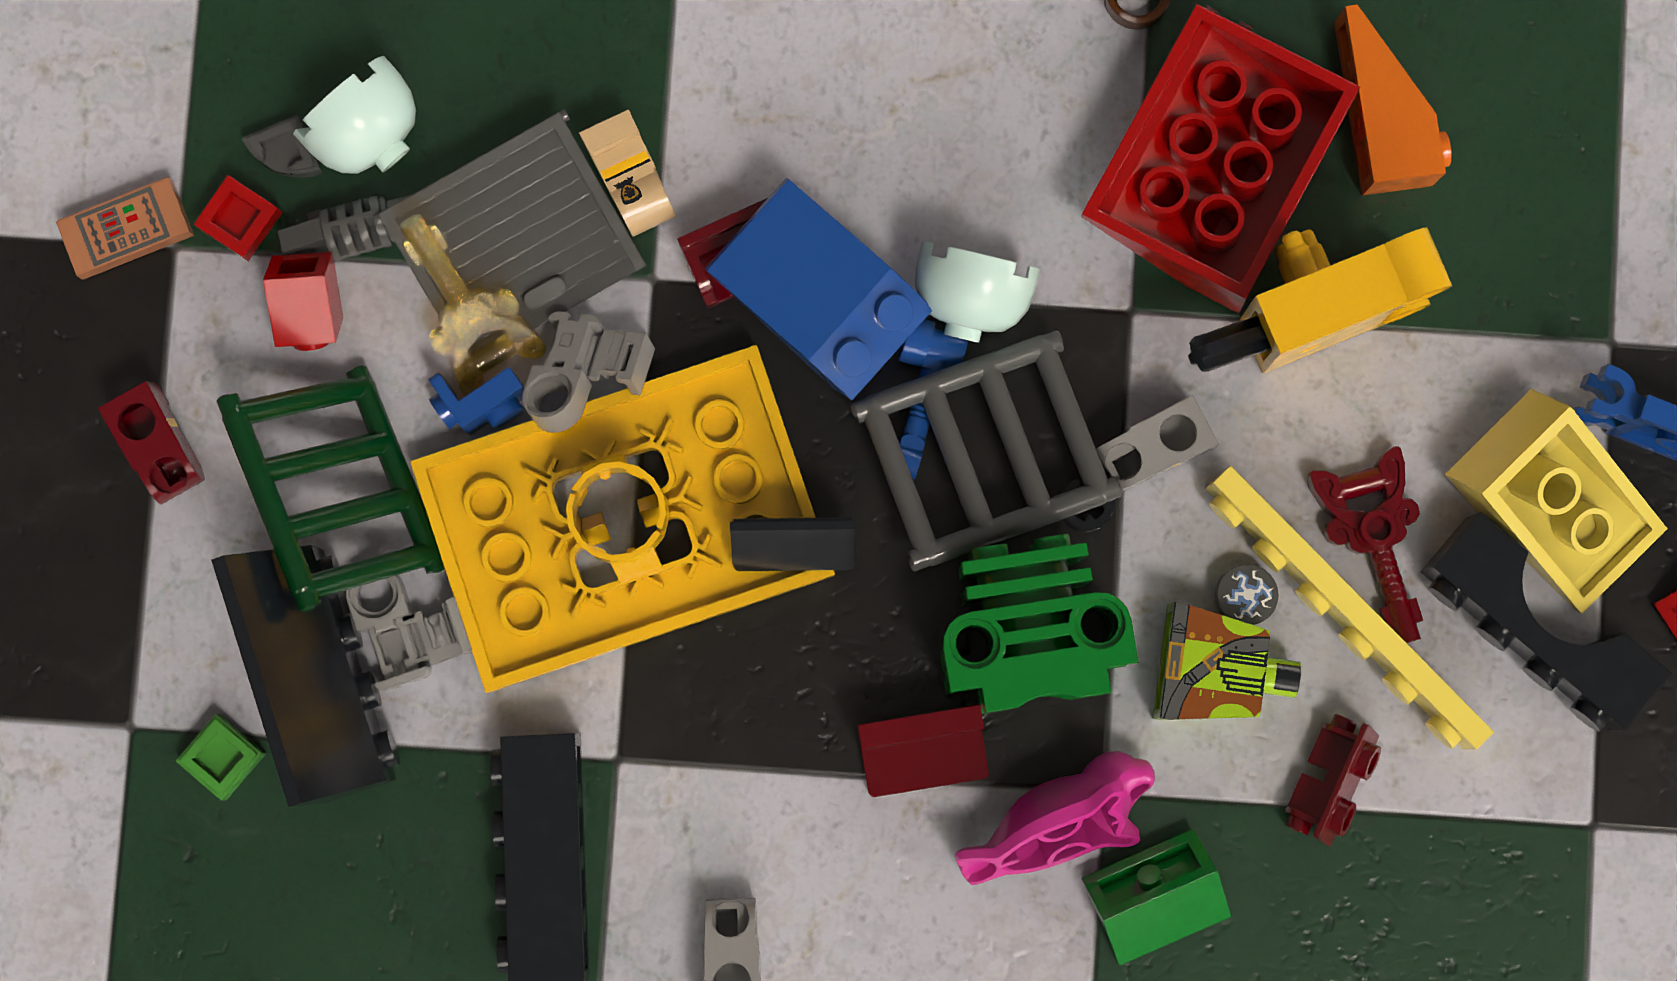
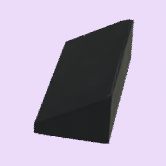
(793, 544)

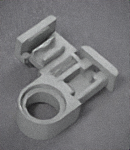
(584, 351)
(410, 640)

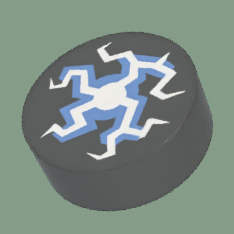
(1246, 594)

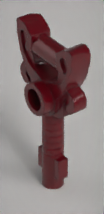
(1374, 530)

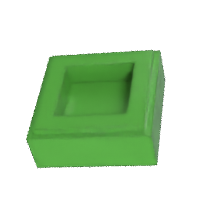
(220, 757)

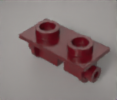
(1329, 802)

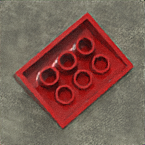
(1219, 156)

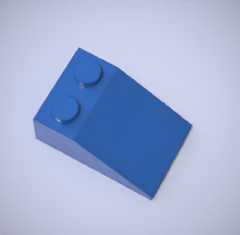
(819, 289)

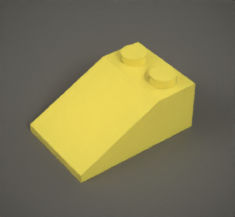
(1558, 498)

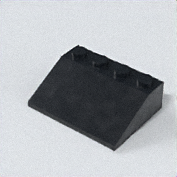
(306, 681)

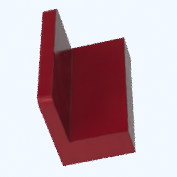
(923, 751)

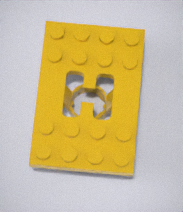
(518, 556)

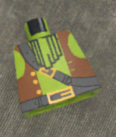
(1217, 667)

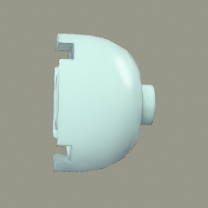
(361, 122)
(973, 291)

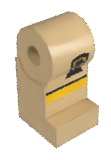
(628, 172)

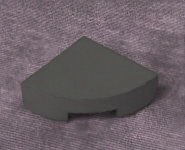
(281, 150)

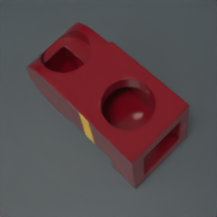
(152, 441)

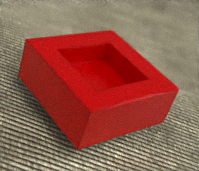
(238, 218)

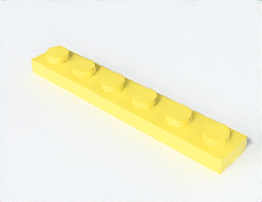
(1362, 627)

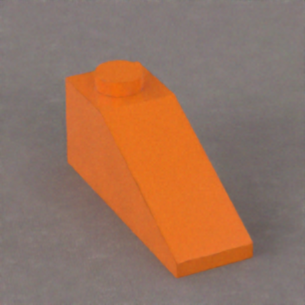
(1390, 118)

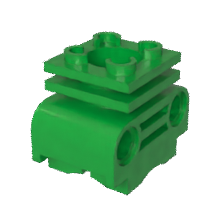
(1034, 627)

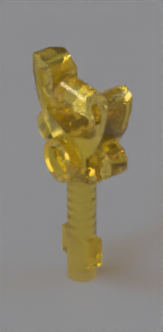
(468, 312)

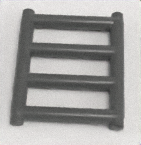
(983, 528)

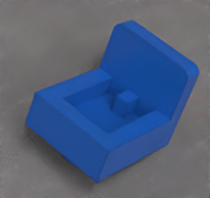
(491, 403)

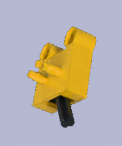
(1326, 301)

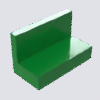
(1157, 896)

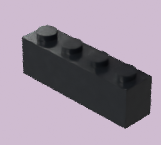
(542, 858)

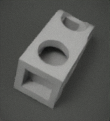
(1158, 444)
(731, 940)

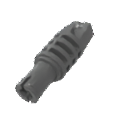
(341, 229)

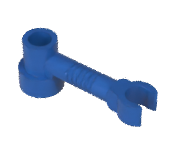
(930, 352)

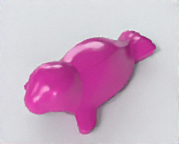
(1063, 820)

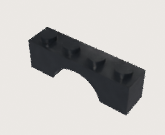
(1484, 576)

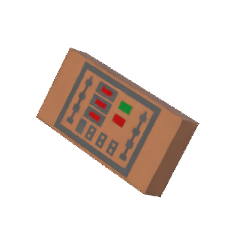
(124, 228)

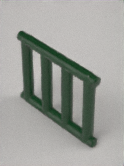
(286, 529)

